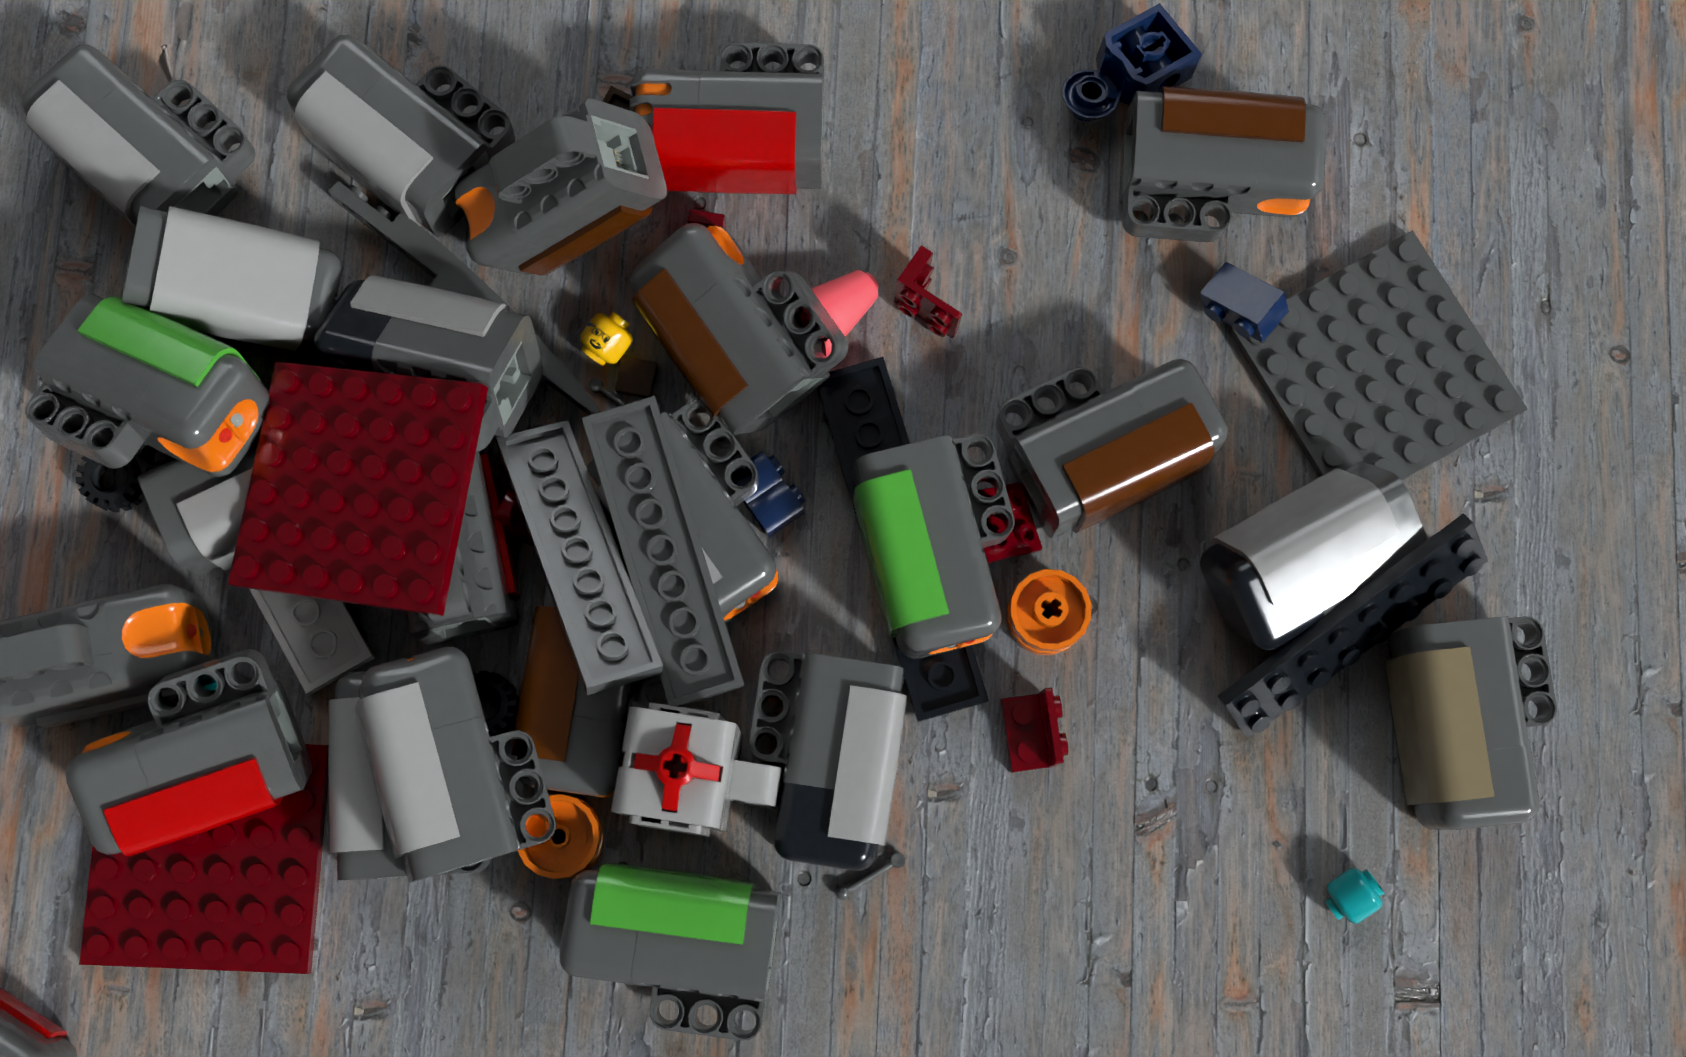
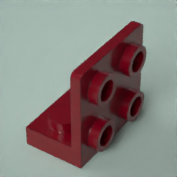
(915, 300)
(1024, 536)
(1034, 731)

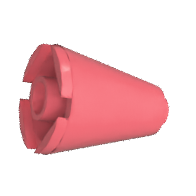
(845, 301)

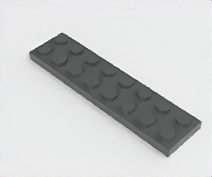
(663, 551)
(579, 558)

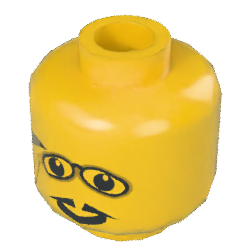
(606, 338)

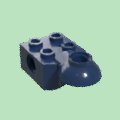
(1132, 58)

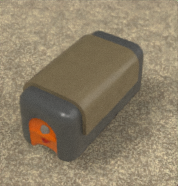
(1466, 719)

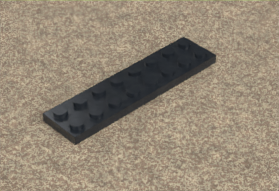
(1355, 626)

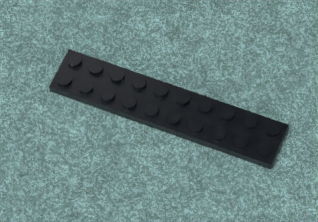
(867, 420)

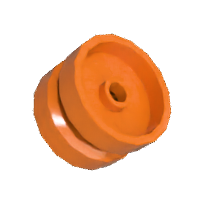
(1061, 595)
(582, 844)

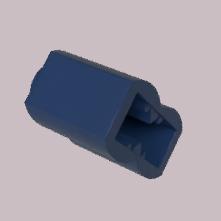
(774, 502)

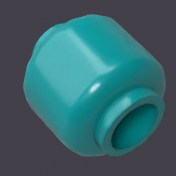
(1354, 895)

